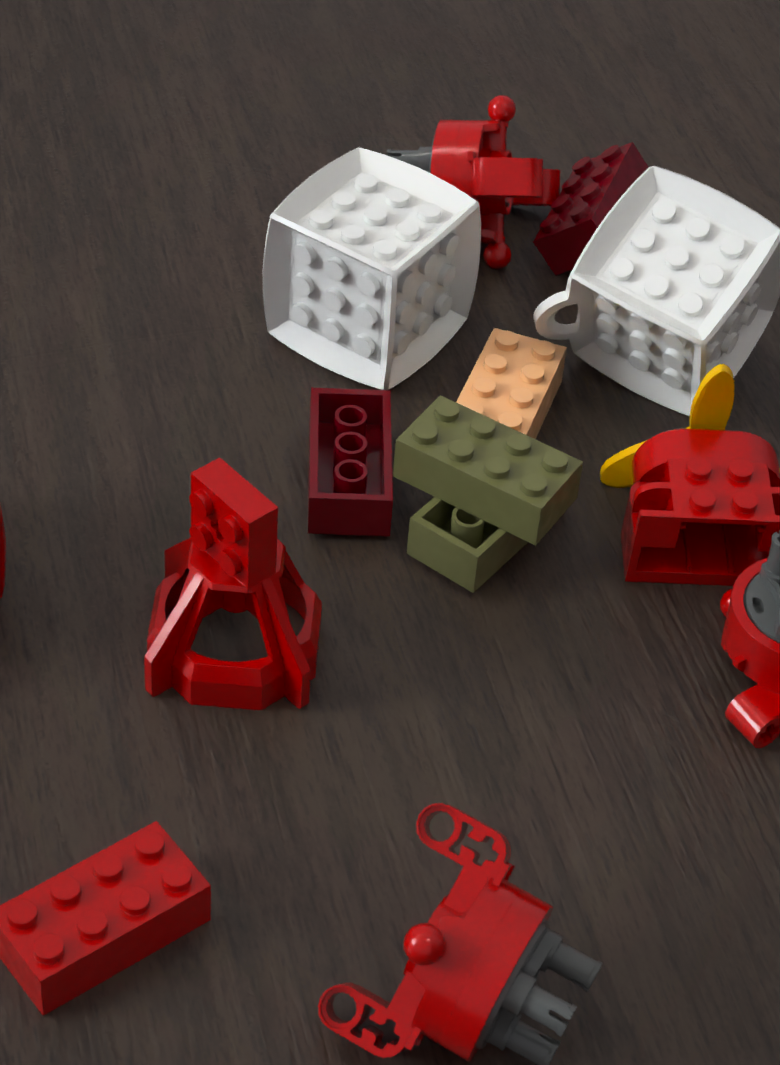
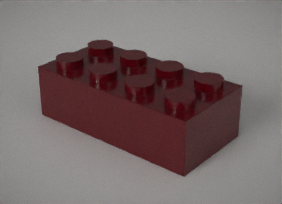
(585, 202)
(350, 462)

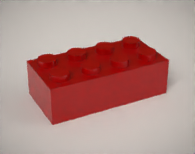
(101, 916)

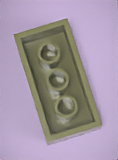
(487, 469)
(459, 544)

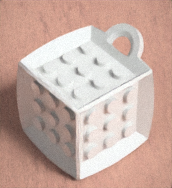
(371, 267)
(669, 288)

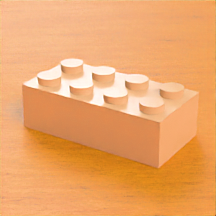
(515, 380)

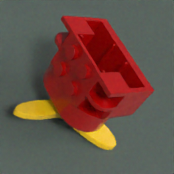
(698, 495)

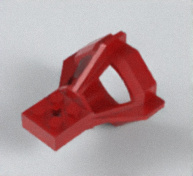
(236, 566)

